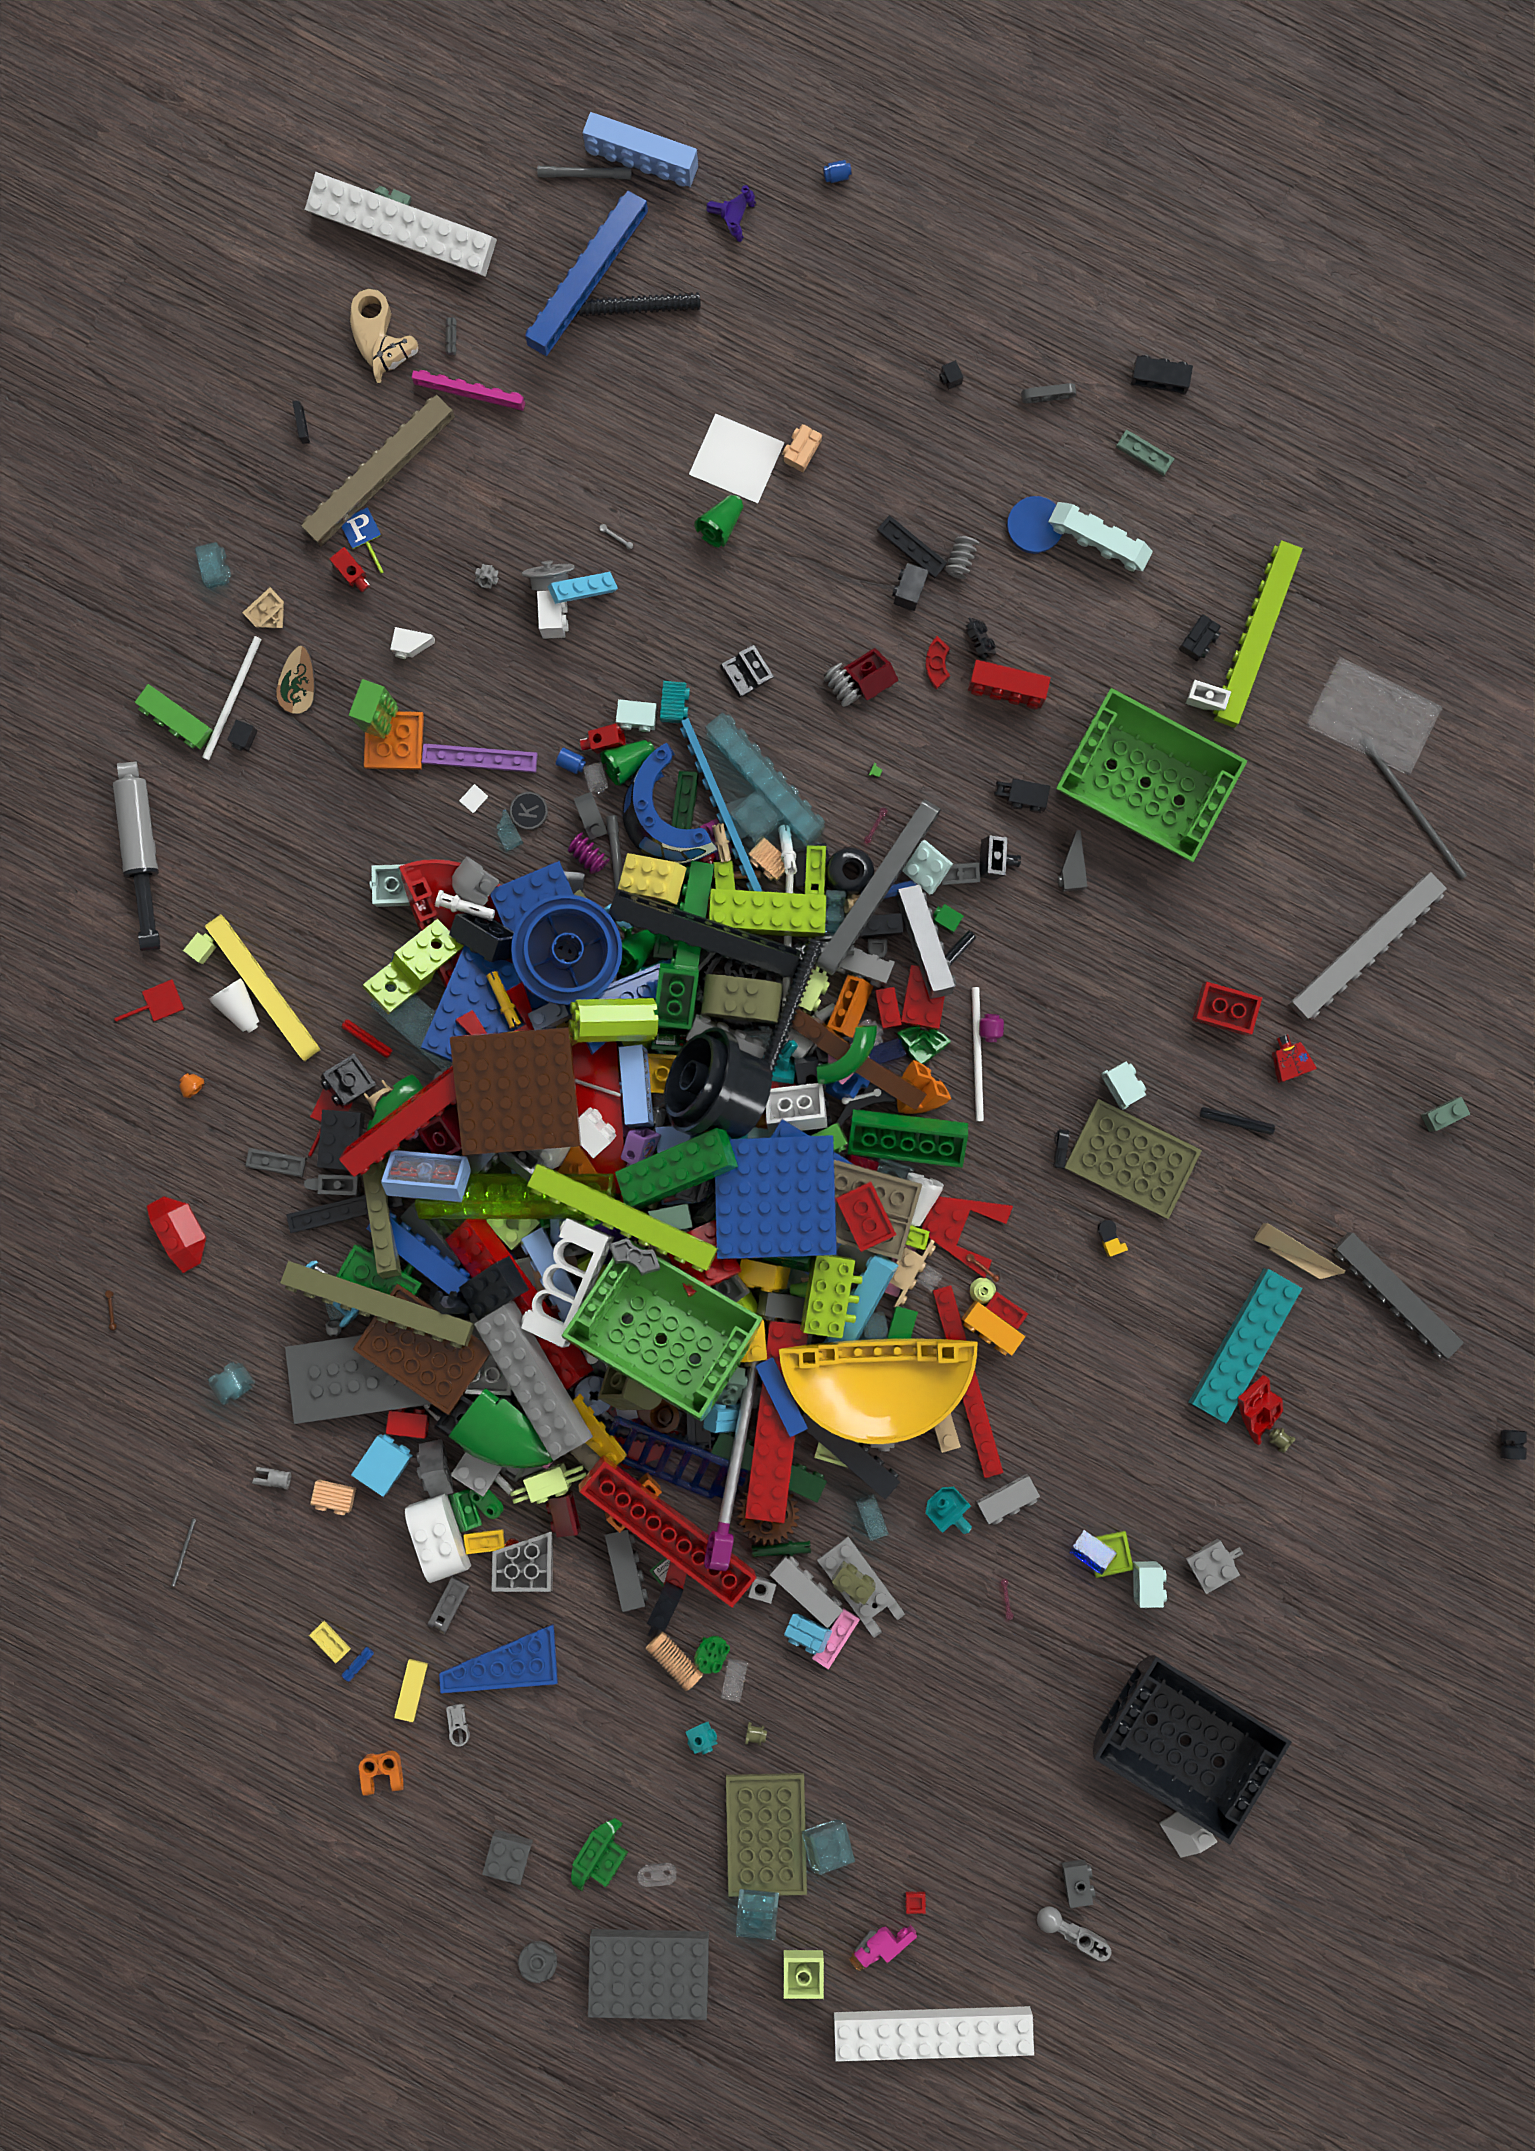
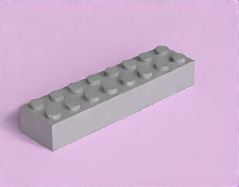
(533, 1381)

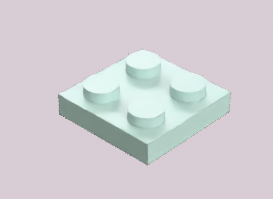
(927, 867)

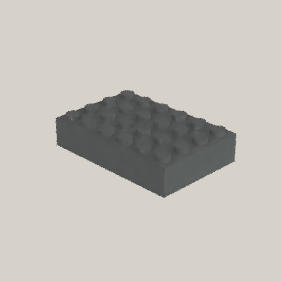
(648, 1974)

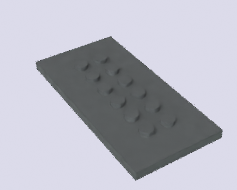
(338, 1382)

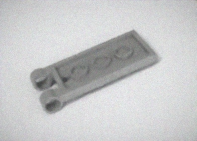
(475, 1472)
(849, 1553)

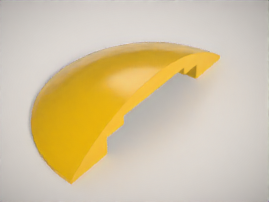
(879, 1386)

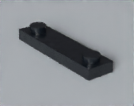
(911, 546)

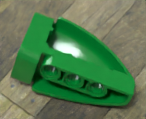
(499, 1434)

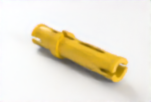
(507, 1007)

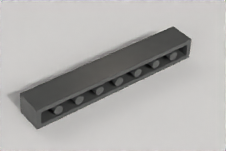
(1397, 1296)

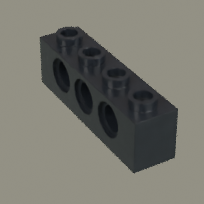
(805, 1067)

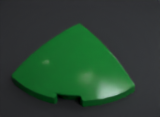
(922, 1044)

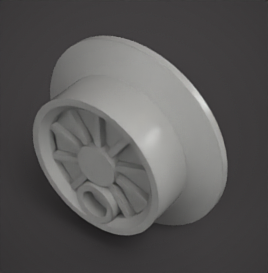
(544, 575)

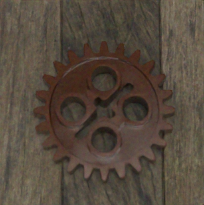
(777, 1529)

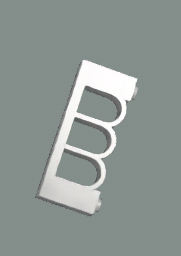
(575, 1232)

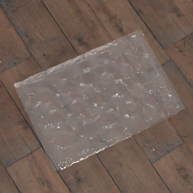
(1374, 715)

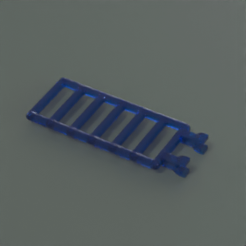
(715, 1489)

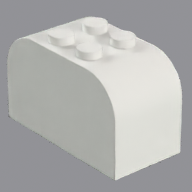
(436, 1538)

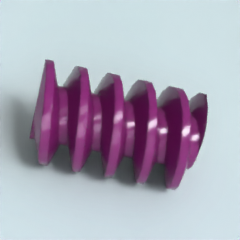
(587, 855)

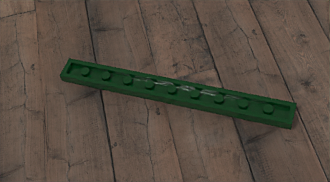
(681, 819)

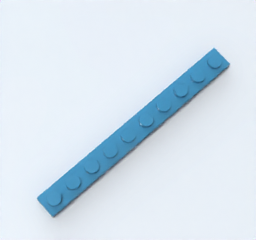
(717, 800)

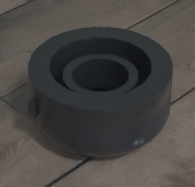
(836, 879)

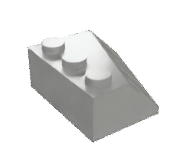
(524, 1566)

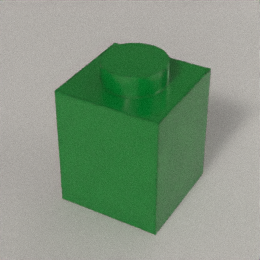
(947, 918)

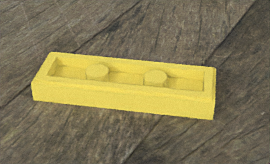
(411, 1690)

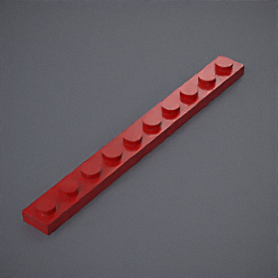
(972, 1398)

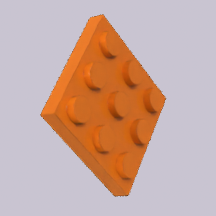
(399, 748)

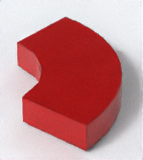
(935, 662)

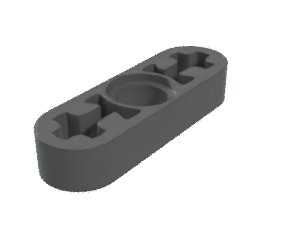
(1048, 393)

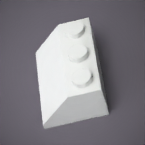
(798, 1105)

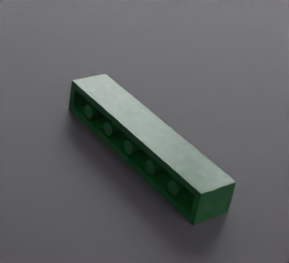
(800, 1482)

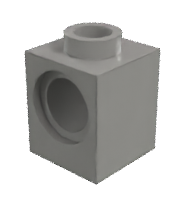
(765, 1596)

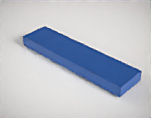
(781, 1397)

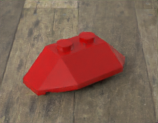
(178, 1232)

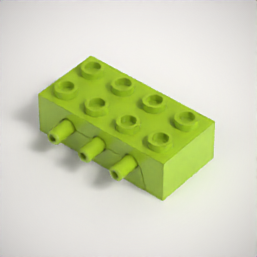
(829, 1296)

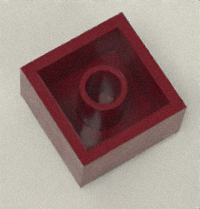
(443, 1133)

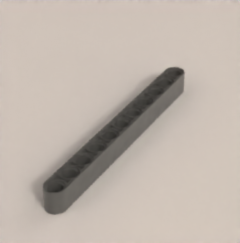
(878, 887)

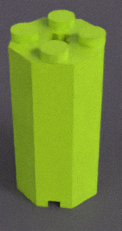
(613, 1020)

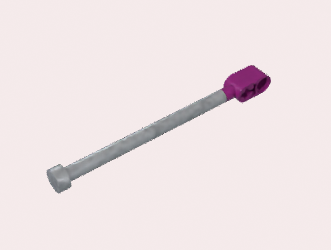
(720, 1541)

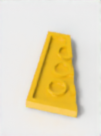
(600, 1442)

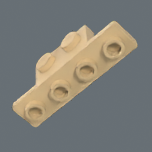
(908, 1267)

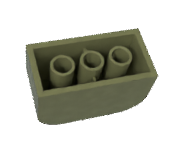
(741, 999)
(625, 1393)

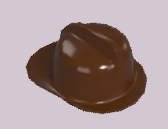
(662, 1418)

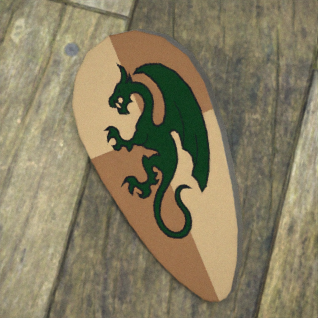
(296, 682)

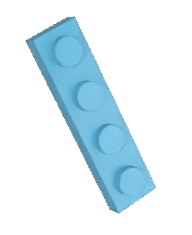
(582, 587)

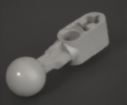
(1050, 1921)

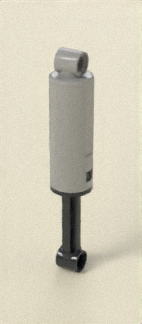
(137, 846)

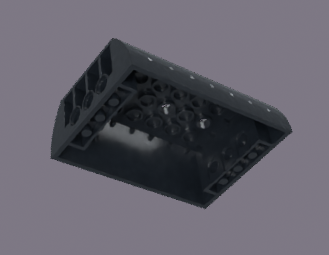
(1185, 1774)

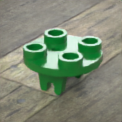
(711, 1654)

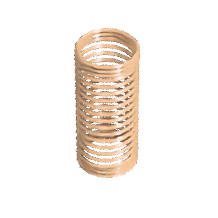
(655, 1644)

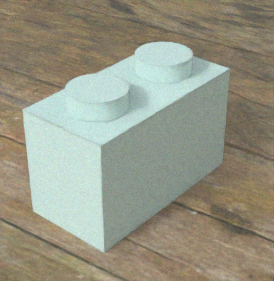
(636, 715)

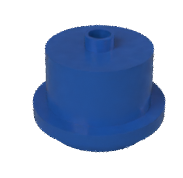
(578, 928)

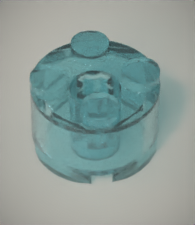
(231, 1383)

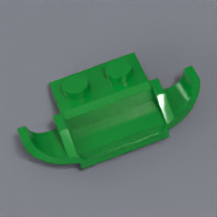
(599, 1856)

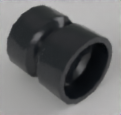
(1511, 1451)

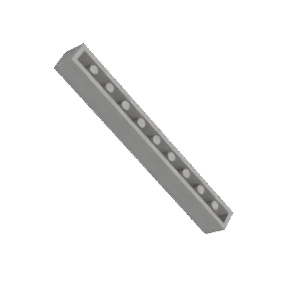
(1367, 946)

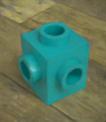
(701, 1738)

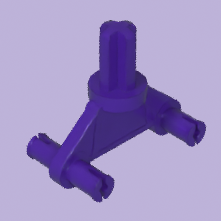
(733, 210)

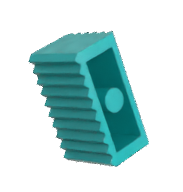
(673, 702)

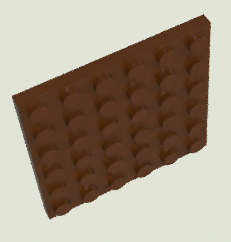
(515, 1091)

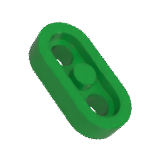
(489, 1504)

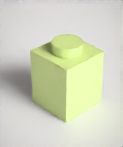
(200, 947)

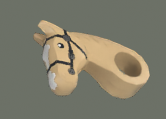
(379, 350)

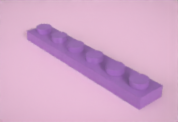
(479, 758)

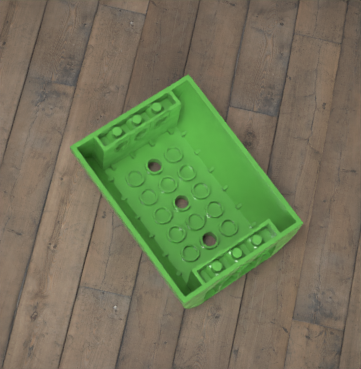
(1165, 754)
(693, 1325)

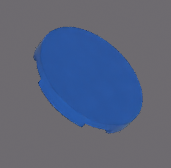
(1030, 526)

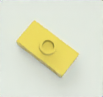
(329, 1642)

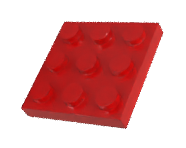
(720, 1268)

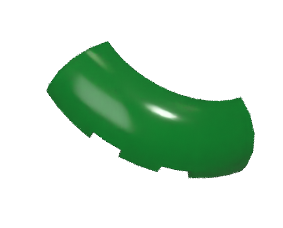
(853, 1059)
(401, 1093)

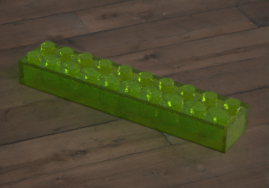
(509, 1198)

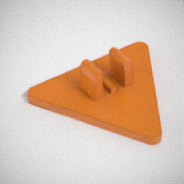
(576, 1163)

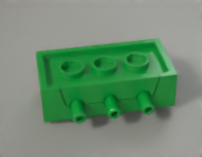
(362, 1270)

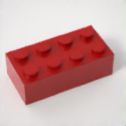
(1009, 684)

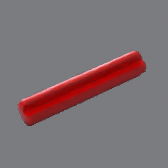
(366, 1038)

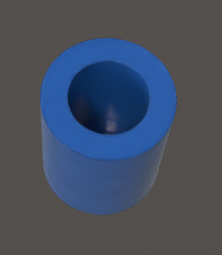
(570, 761)

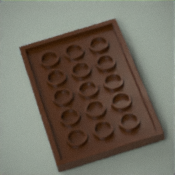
(421, 1363)

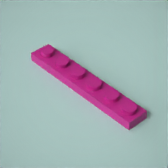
(462, 388)

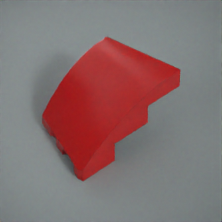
(1259, 1408)

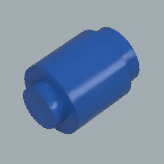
(837, 171)

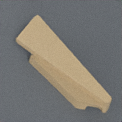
(1296, 1252)

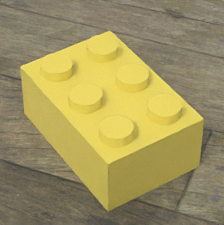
(652, 878)

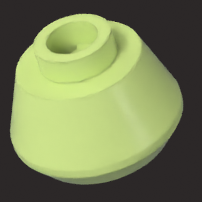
(978, 1286)

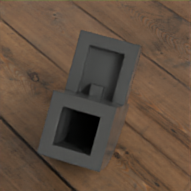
(590, 815)

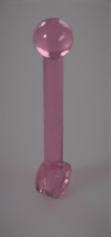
(883, 811)
(1009, 1615)

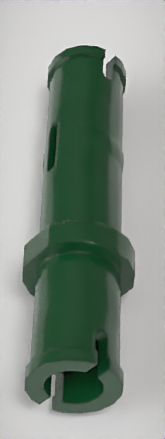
(781, 1549)

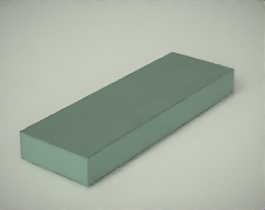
(1145, 452)

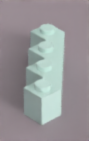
(1092, 532)

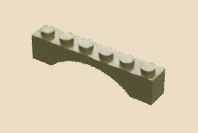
(381, 1229)

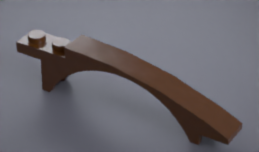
(837, 1047)

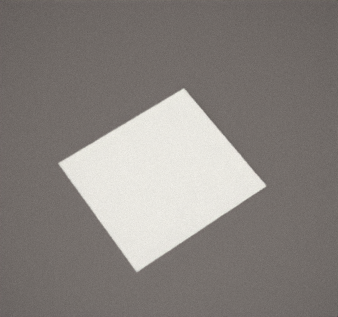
(736, 458)

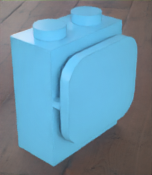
(382, 1464)

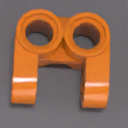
(380, 1767)

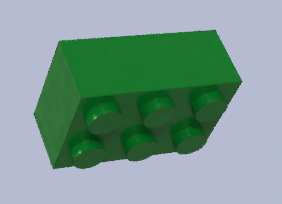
(676, 995)

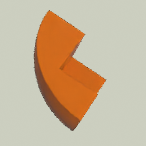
(936, 1091)

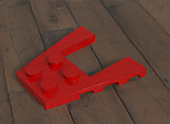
(518, 996)
(948, 1219)

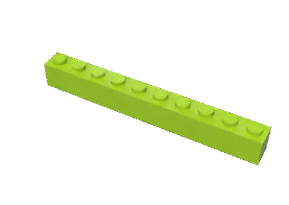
(1258, 631)
(623, 1217)

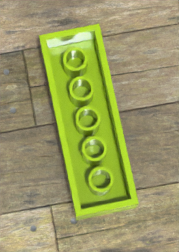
(769, 912)

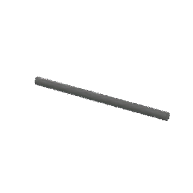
(183, 1552)

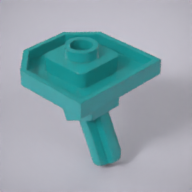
(786, 1068)
(947, 1509)

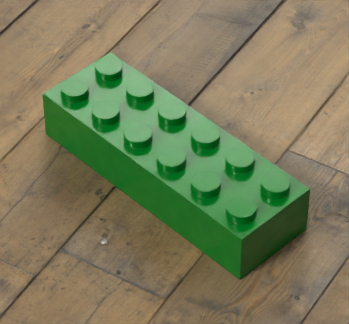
(908, 1138)
(676, 1169)

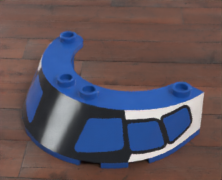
(647, 829)

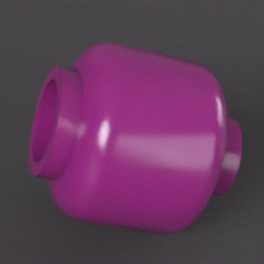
(991, 1027)

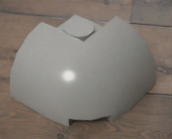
(473, 882)

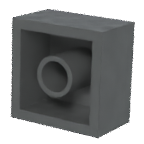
(507, 1857)

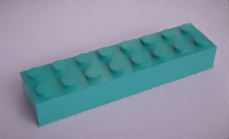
(1245, 1345)

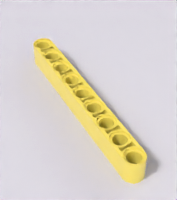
(262, 987)

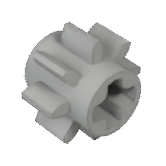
(486, 576)

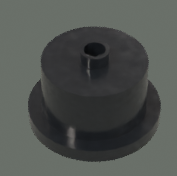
(716, 1086)

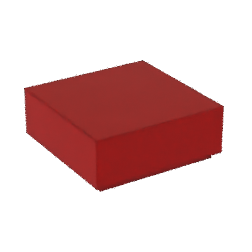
(915, 1903)

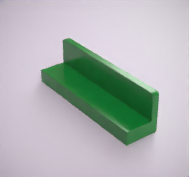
(902, 1323)

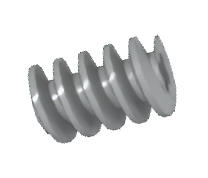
(960, 556)
(841, 684)

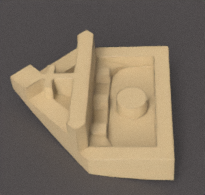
(266, 611)

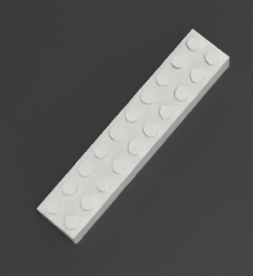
(400, 224)
(933, 2033)

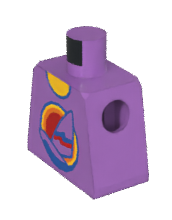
(639, 1145)

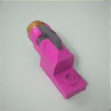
(881, 1943)

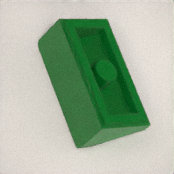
(464, 1510)

